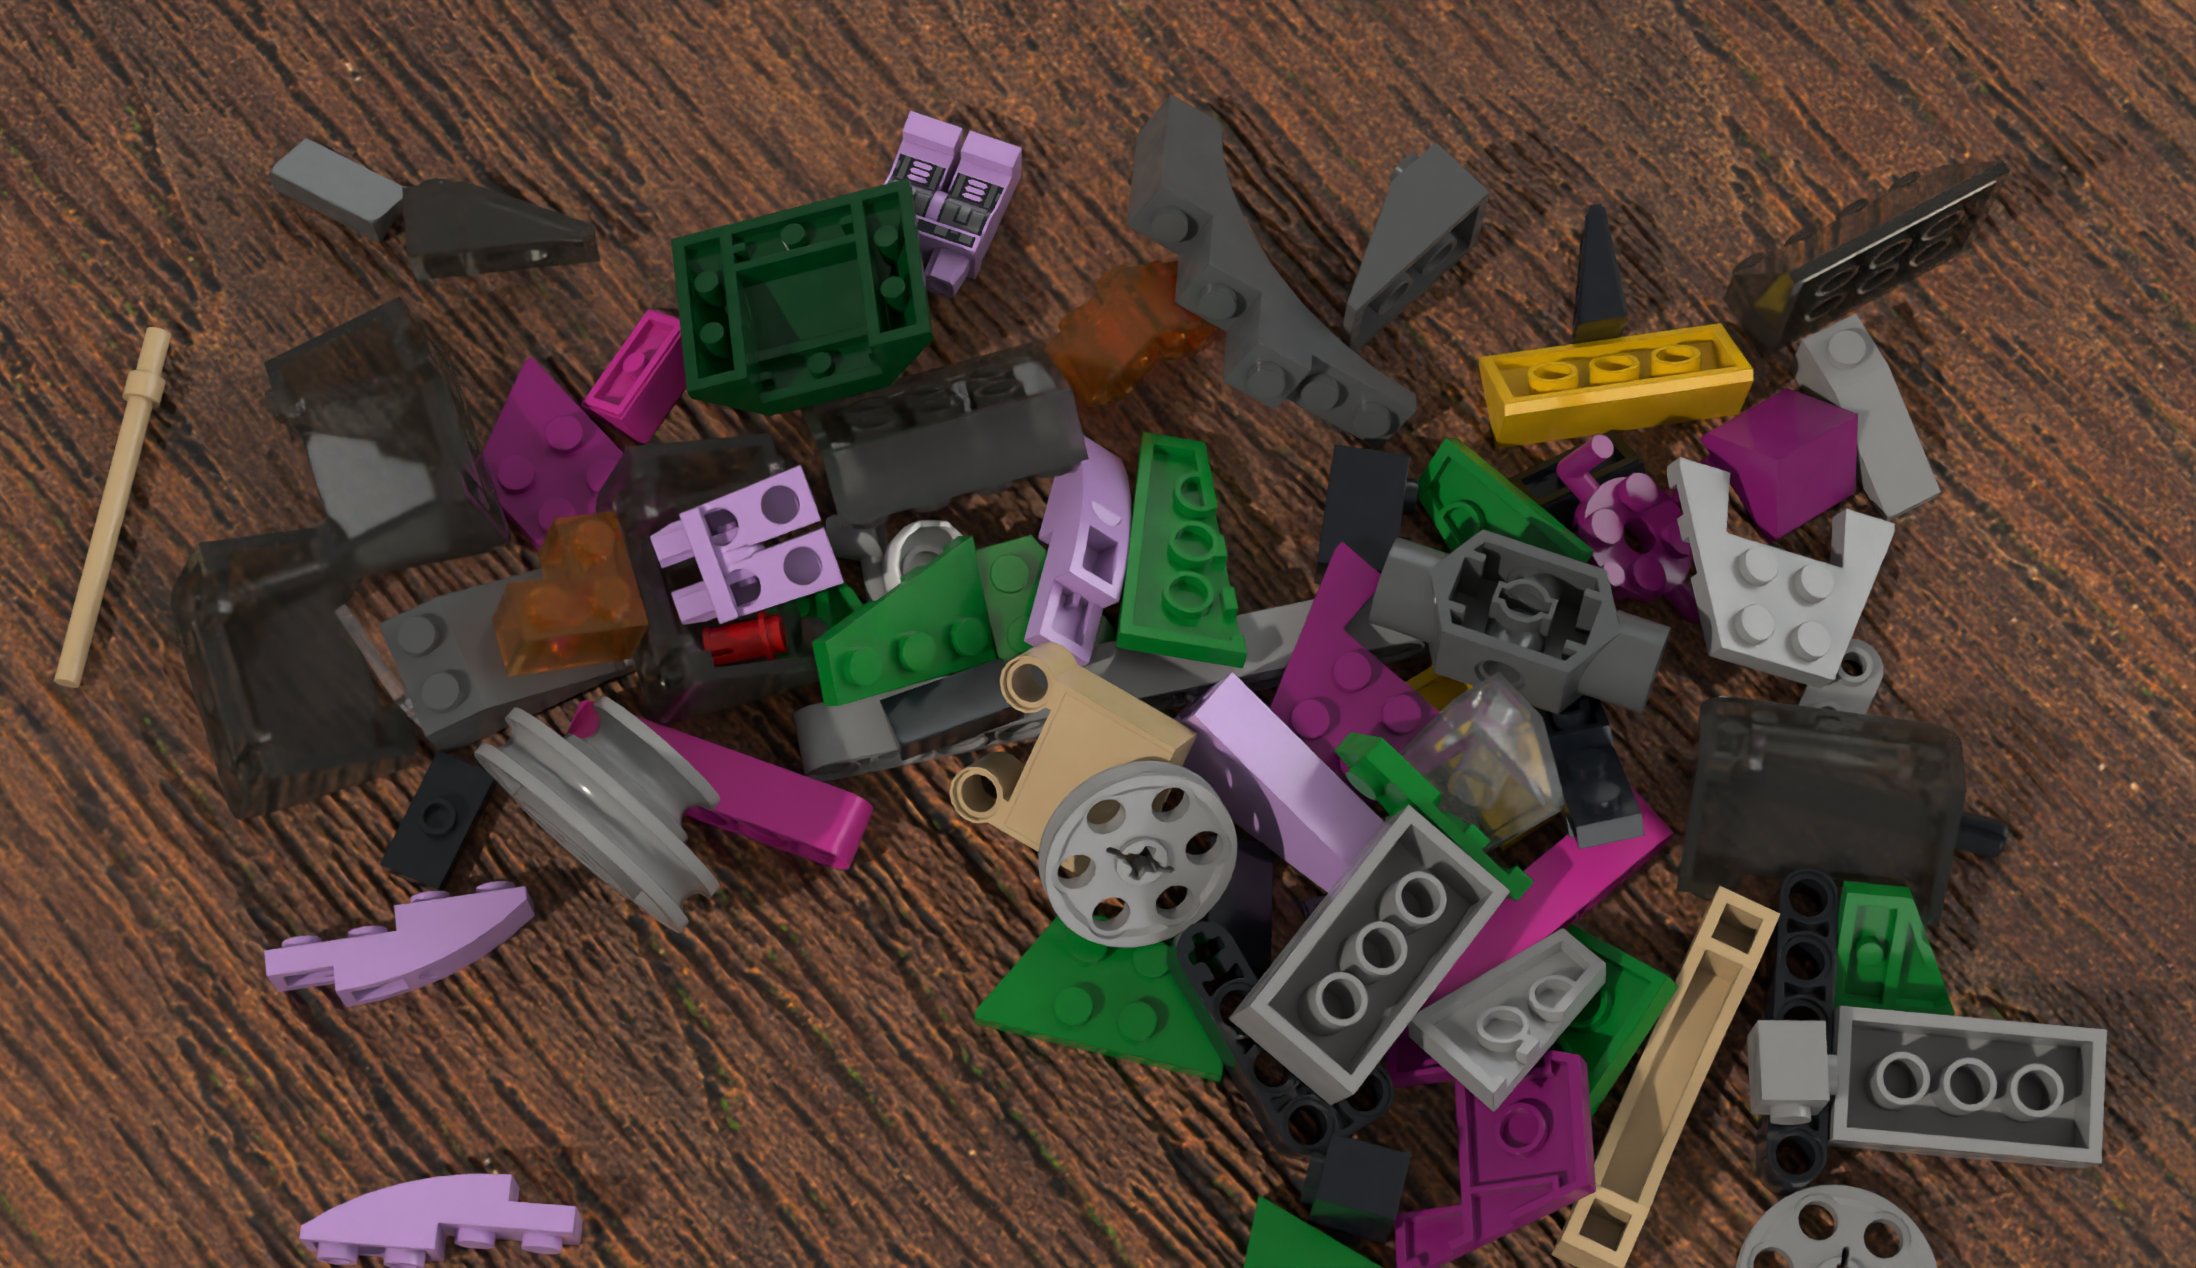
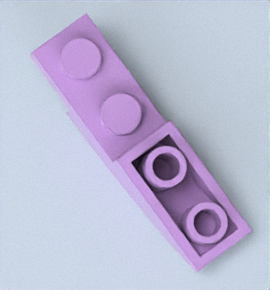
(1087, 552)
(431, 942)
(414, 1218)

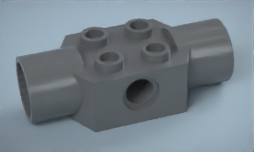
(1523, 614)

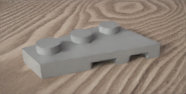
(1510, 1015)

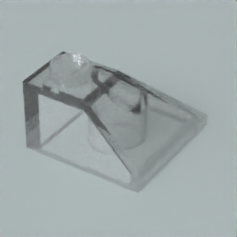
(1490, 761)

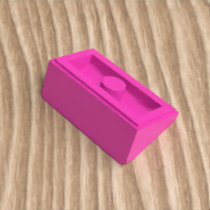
(641, 379)

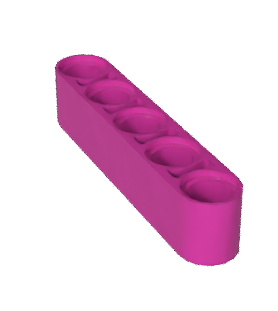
(764, 798)
(1563, 890)

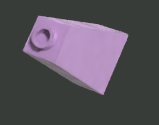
(1276, 783)

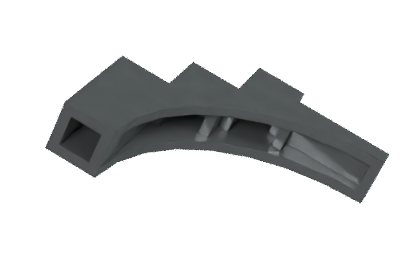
(1224, 277)

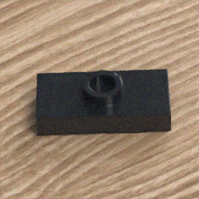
(439, 822)

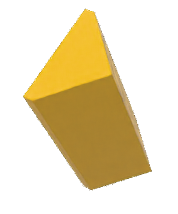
(1614, 385)

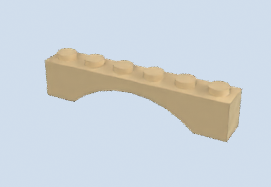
(1666, 1082)

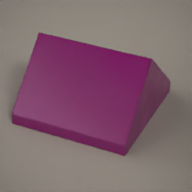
(1788, 459)

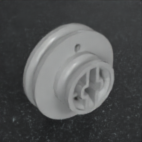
(611, 803)

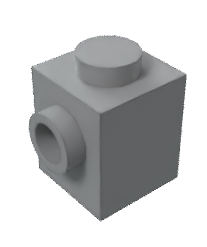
(1790, 1070)

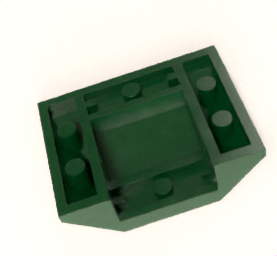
(803, 302)

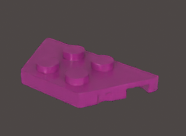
(546, 455)

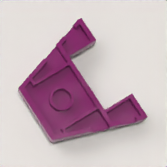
(1336, 682)
(1511, 1161)

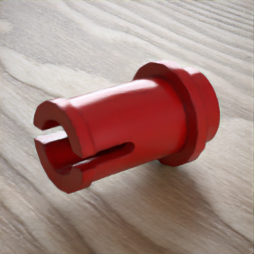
(746, 639)

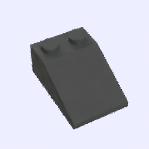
(1421, 232)
(457, 670)

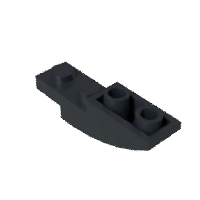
(1593, 783)

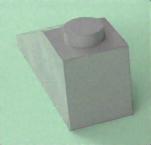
(1850, 372)

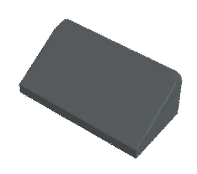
(338, 189)

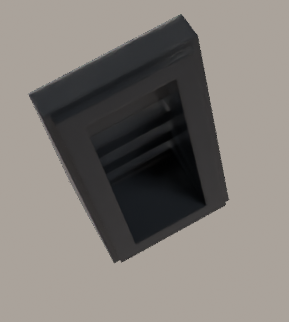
(1599, 295)

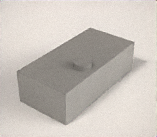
(1369, 955)
(1968, 1087)

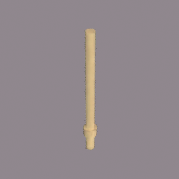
(142, 392)

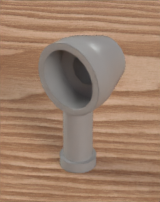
(864, 546)

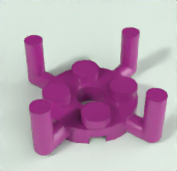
(1645, 510)

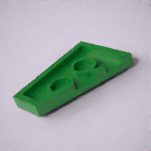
(1472, 496)
(912, 633)
(1391, 780)

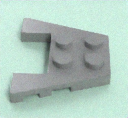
(1769, 603)

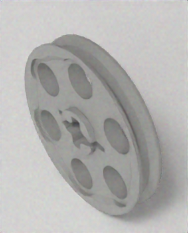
(1129, 832)
(1852, 1213)

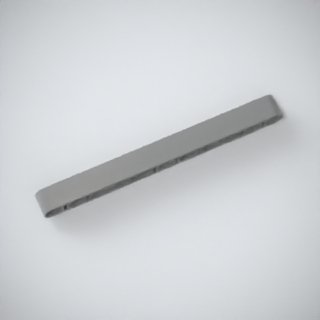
(858, 740)

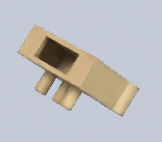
(1084, 734)

